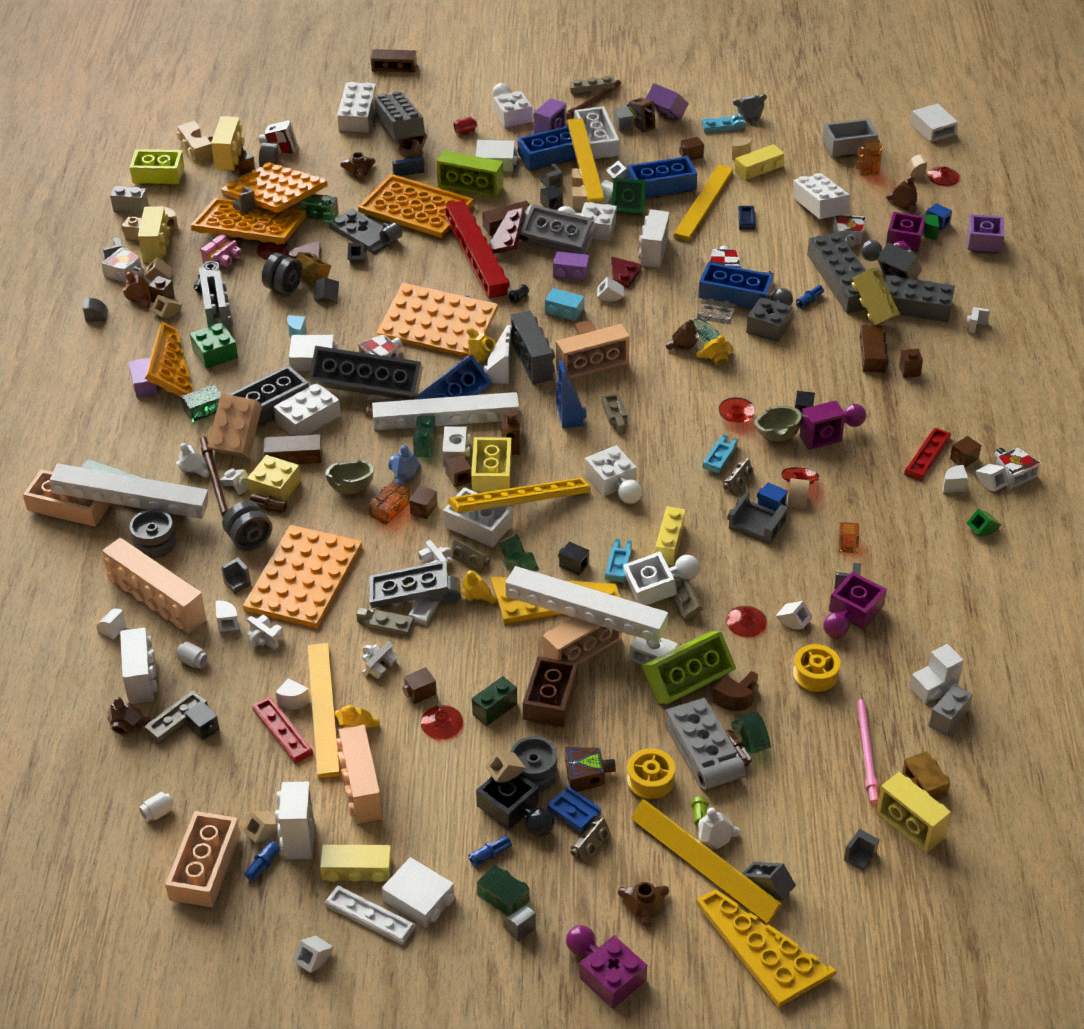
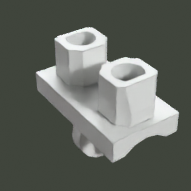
(435, 554)
(261, 634)
(375, 658)

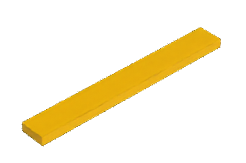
(585, 160)
(703, 203)
(519, 495)
(323, 711)
(706, 861)

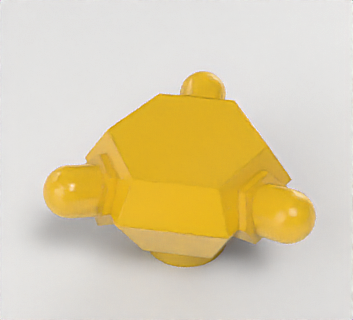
(479, 345)
(716, 350)
(476, 588)
(354, 716)

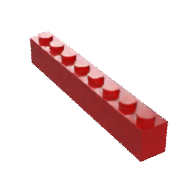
(477, 249)

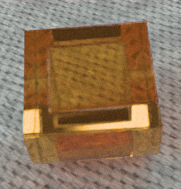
(848, 537)

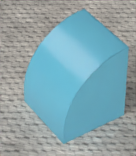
(296, 325)

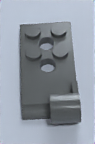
(364, 230)
(426, 581)

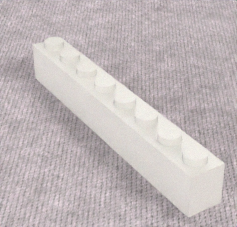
(446, 410)
(129, 491)
(587, 604)

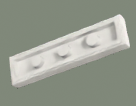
(370, 915)

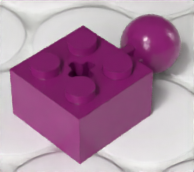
(906, 230)
(825, 423)
(855, 602)
(609, 969)

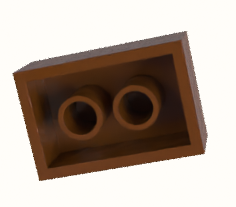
(550, 691)

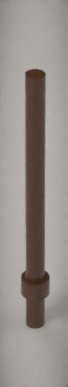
(570, 113)
(207, 453)

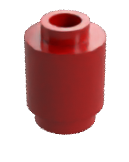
(464, 125)

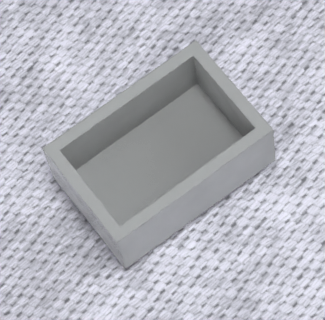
(846, 136)

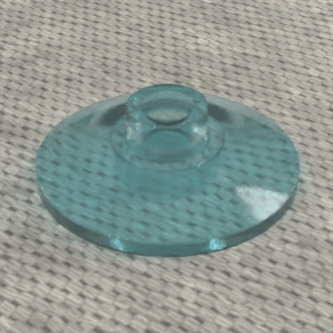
(705, 330)

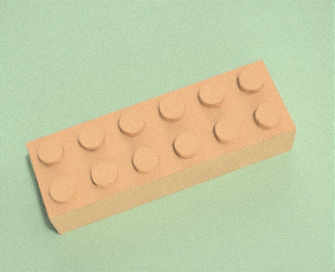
(154, 585)

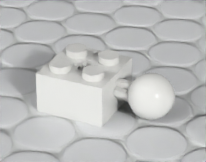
(510, 107)
(602, 215)
(613, 472)
(654, 581)

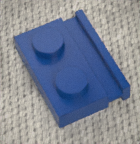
(574, 809)

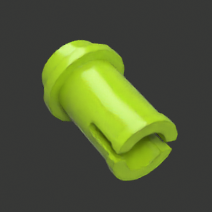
(699, 807)

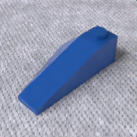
(462, 379)
(568, 401)

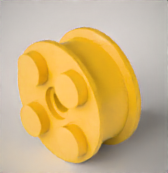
(816, 668)
(651, 773)

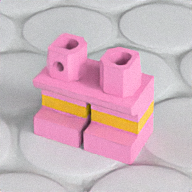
(221, 251)

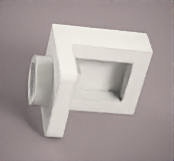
(978, 316)
(236, 478)

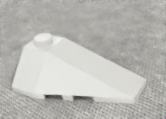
(499, 359)

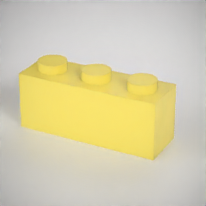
(759, 162)
(670, 534)
(356, 863)

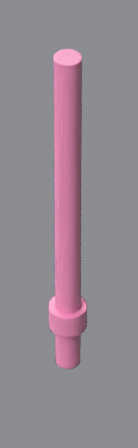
(871, 782)

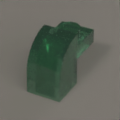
(516, 555)
(752, 732)

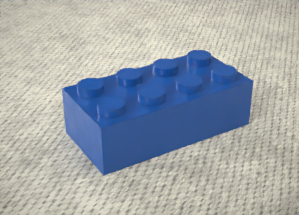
(546, 148)
(665, 175)
(734, 285)

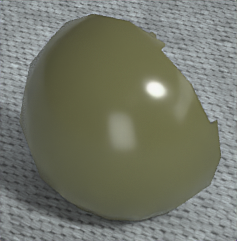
(779, 423)
(350, 476)

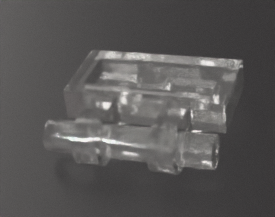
(716, 311)

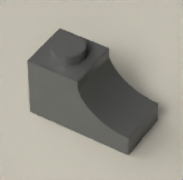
(771, 878)

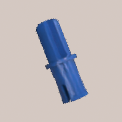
(809, 296)
(489, 851)
(262, 861)

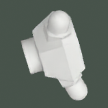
(191, 461)
(716, 830)

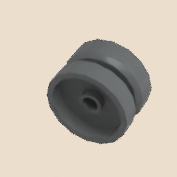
(282, 273)
(247, 525)
(153, 533)
(539, 759)

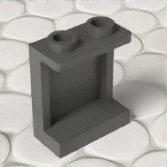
(756, 520)

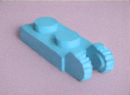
(723, 124)
(720, 454)
(617, 559)

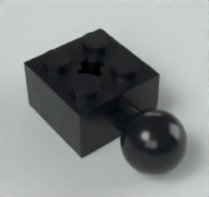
(512, 801)

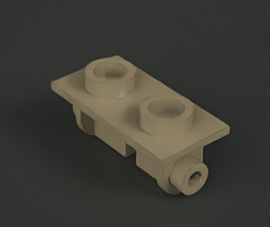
(739, 477)
(469, 556)
(594, 837)

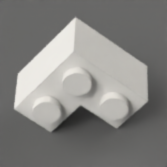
(938, 676)

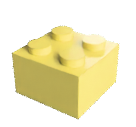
(274, 478)

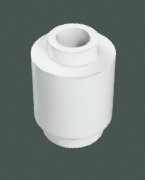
(192, 655)
(156, 807)

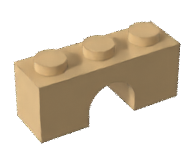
(197, 146)
(578, 192)

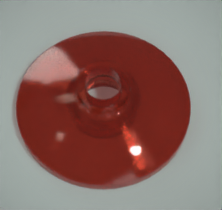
(943, 176)
(266, 249)
(736, 410)
(800, 473)
(746, 621)
(441, 722)

